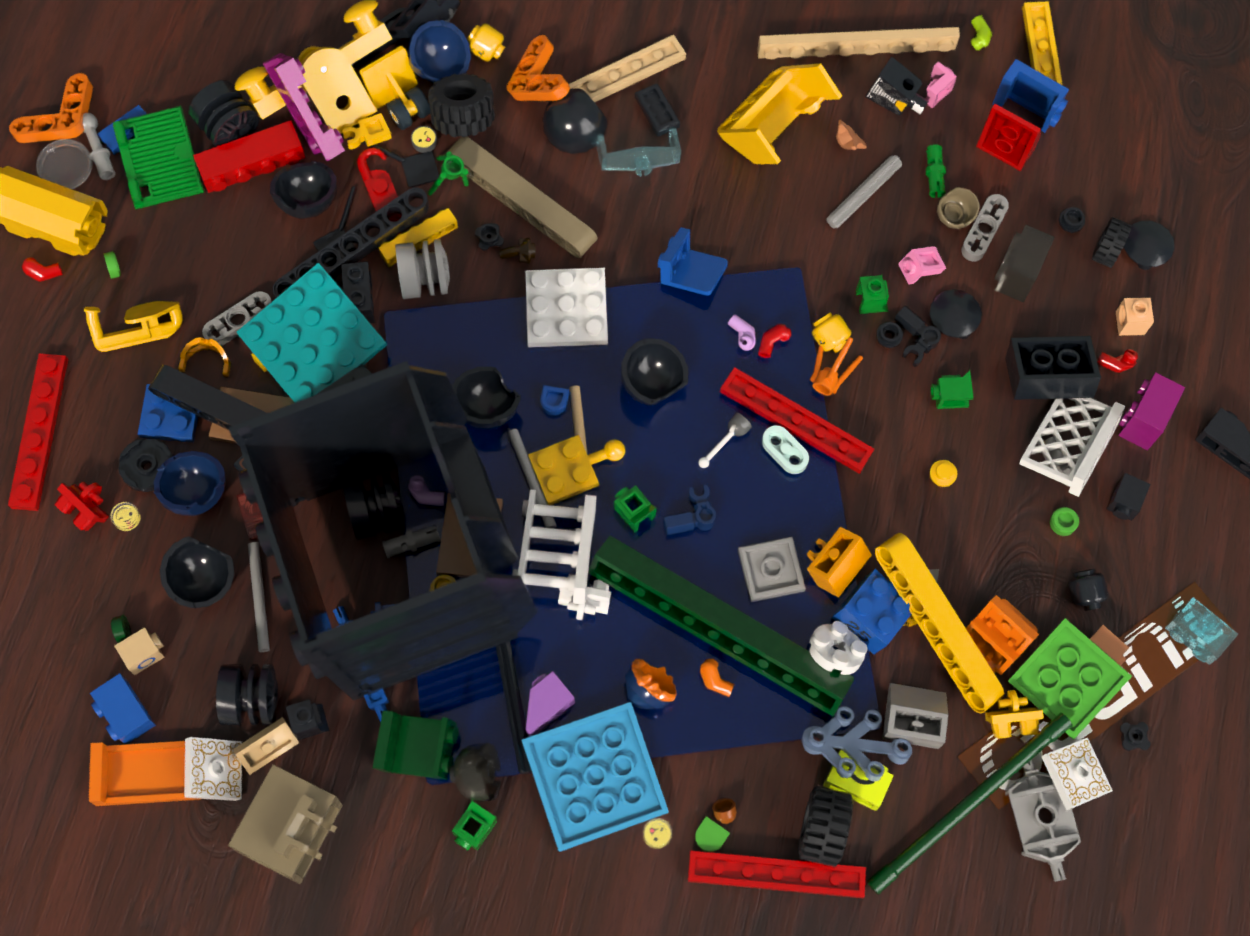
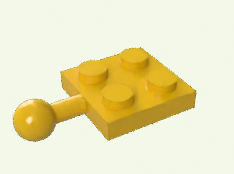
(568, 470)

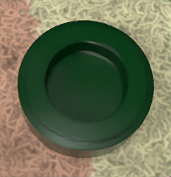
(120, 628)

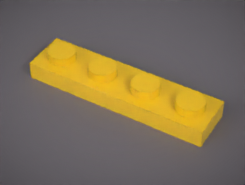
(1041, 39)

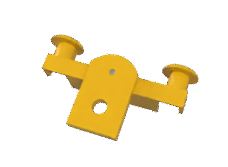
(327, 74)

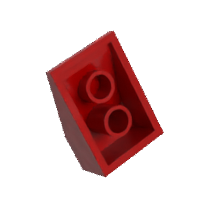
(1009, 137)

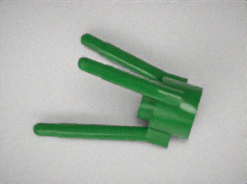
(451, 169)

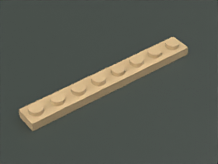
(858, 42)

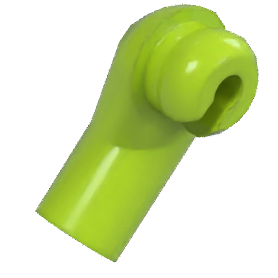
(983, 33)

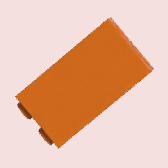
(137, 773)

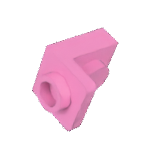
(941, 85)
(921, 263)

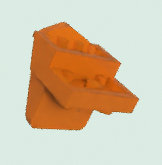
(1001, 634)

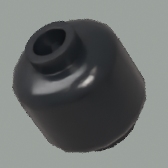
(1088, 589)

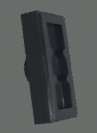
(657, 109)

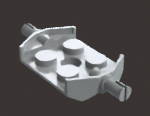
(1042, 840)

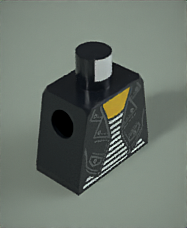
(897, 89)

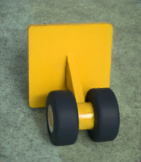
(389, 80)

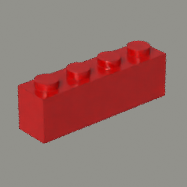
(249, 156)

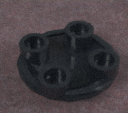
(1149, 244)
(955, 313)

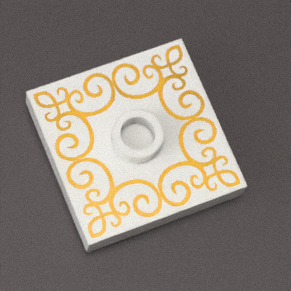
(212, 769)
(1076, 773)

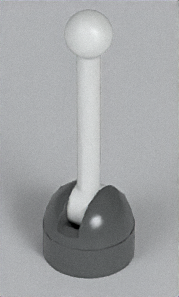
(737, 426)

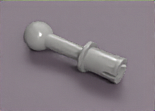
(99, 155)

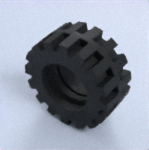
(1111, 242)

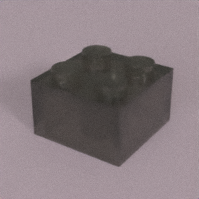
(1023, 262)

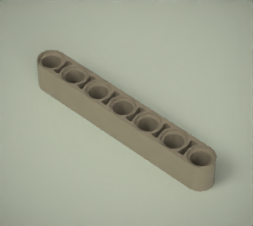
(524, 198)

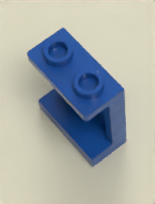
(1033, 92)

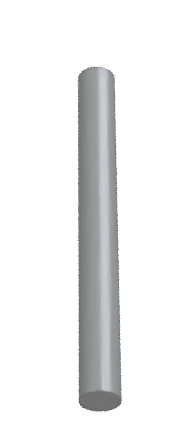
(529, 473)
(258, 597)

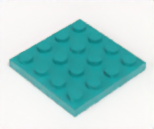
(311, 335)

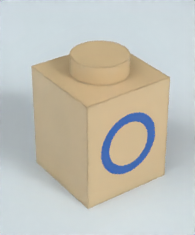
(140, 650)

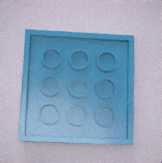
(594, 776)

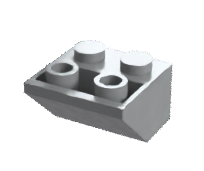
(916, 716)

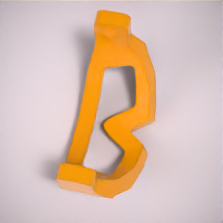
(205, 344)

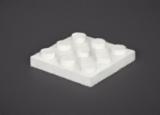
(566, 307)

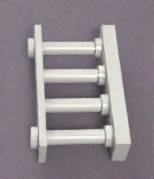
(581, 537)

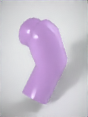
(745, 331)
(422, 494)

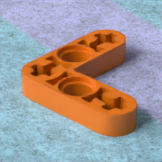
(525, 80)
(29, 128)

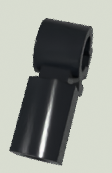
(927, 336)

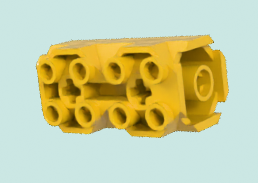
(50, 212)

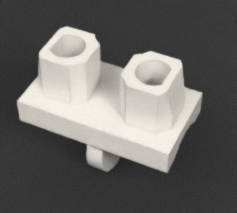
(596, 599)

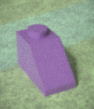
(546, 702)

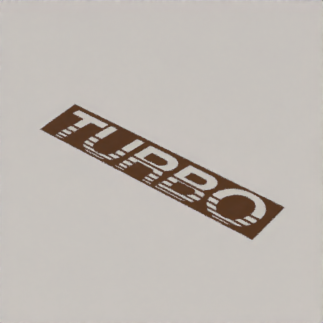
(1151, 660)

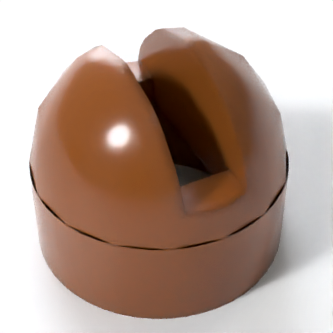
(724, 810)

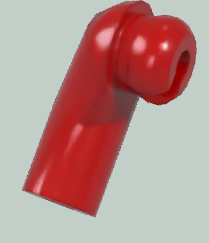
(39, 272)
(776, 333)
(1119, 363)

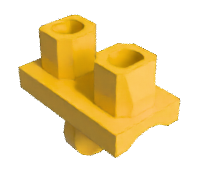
(1027, 717)

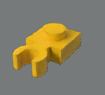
(371, 130)

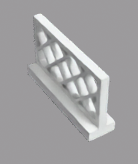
(1090, 453)

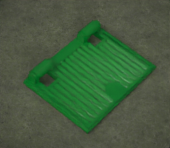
(158, 157)

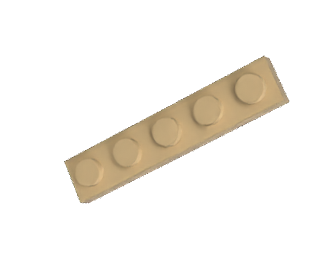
(631, 69)

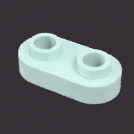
(787, 449)

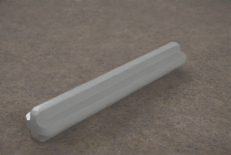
(864, 191)

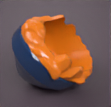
(649, 686)

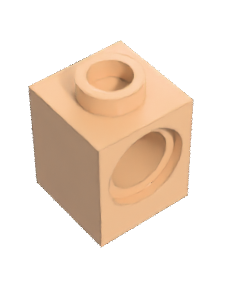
(1134, 316)

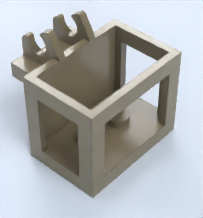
(286, 824)

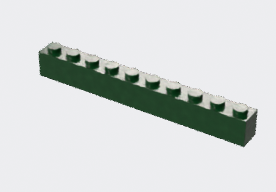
(719, 625)

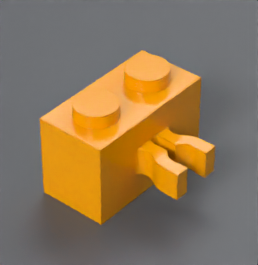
(838, 561)

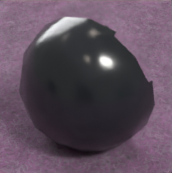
(574, 122)
(304, 189)
(653, 371)
(485, 397)
(196, 573)

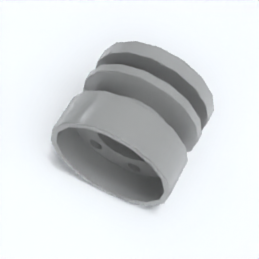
(422, 269)

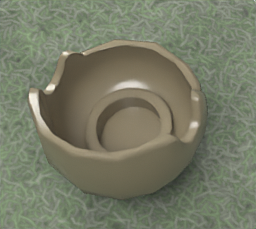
(958, 208)

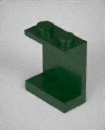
(415, 745)

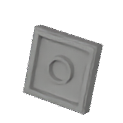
(771, 569)

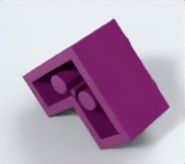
(1151, 414)

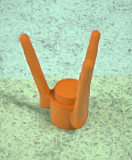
(827, 380)

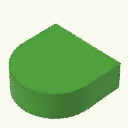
(710, 836)

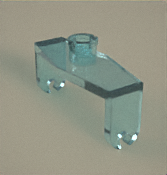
(641, 157)

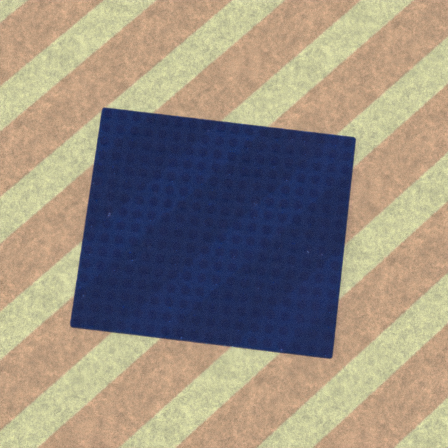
(662, 452)

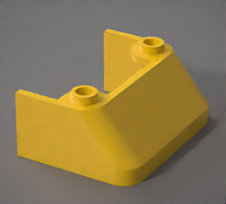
(773, 107)

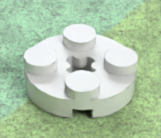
(850, 649)

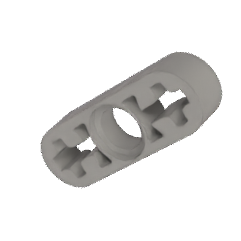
(984, 217)
(239, 308)

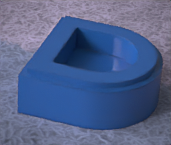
(554, 399)

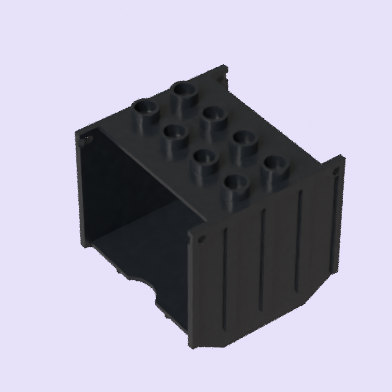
(347, 439)

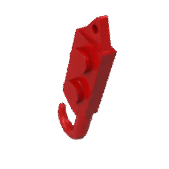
(377, 182)

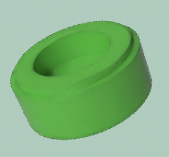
(112, 264)
(1064, 521)

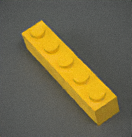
(429, 230)

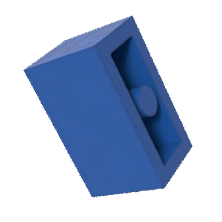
(121, 709)

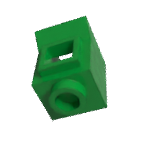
(874, 294)
(952, 391)
(630, 517)
(482, 816)

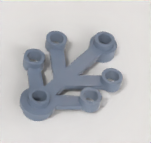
(853, 745)

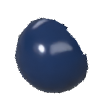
(438, 51)
(190, 483)

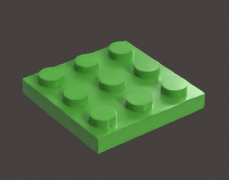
(1070, 677)

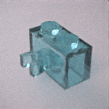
(1201, 631)

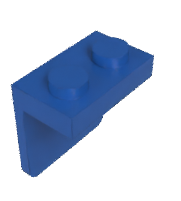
(689, 268)

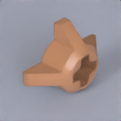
(848, 138)

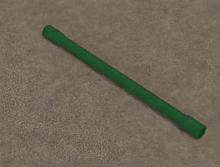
(891, 871)

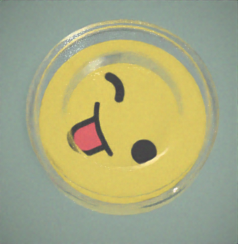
(125, 516)
(657, 833)

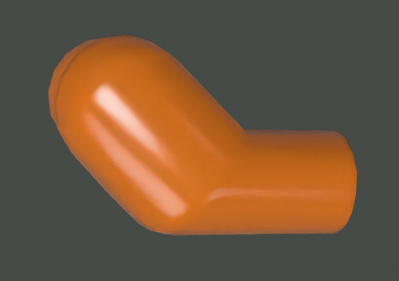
(712, 678)

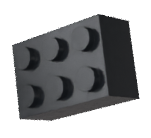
(1052, 367)

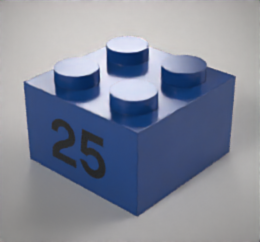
(874, 611)

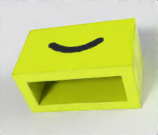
(859, 786)

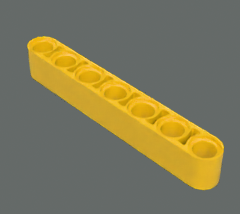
(939, 623)

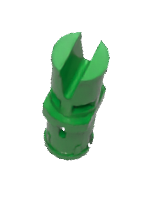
(935, 171)

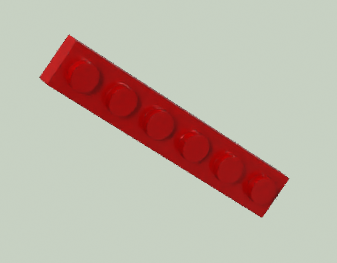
(797, 420)
(38, 432)
(776, 874)

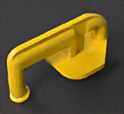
(149, 331)

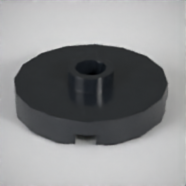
(136, 456)

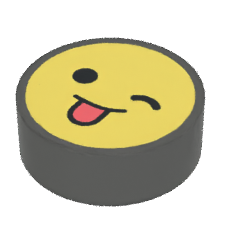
(424, 139)

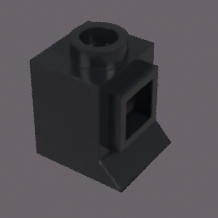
(307, 719)

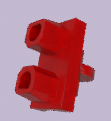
(86, 500)

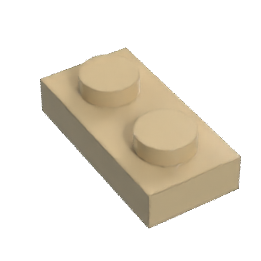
(265, 746)

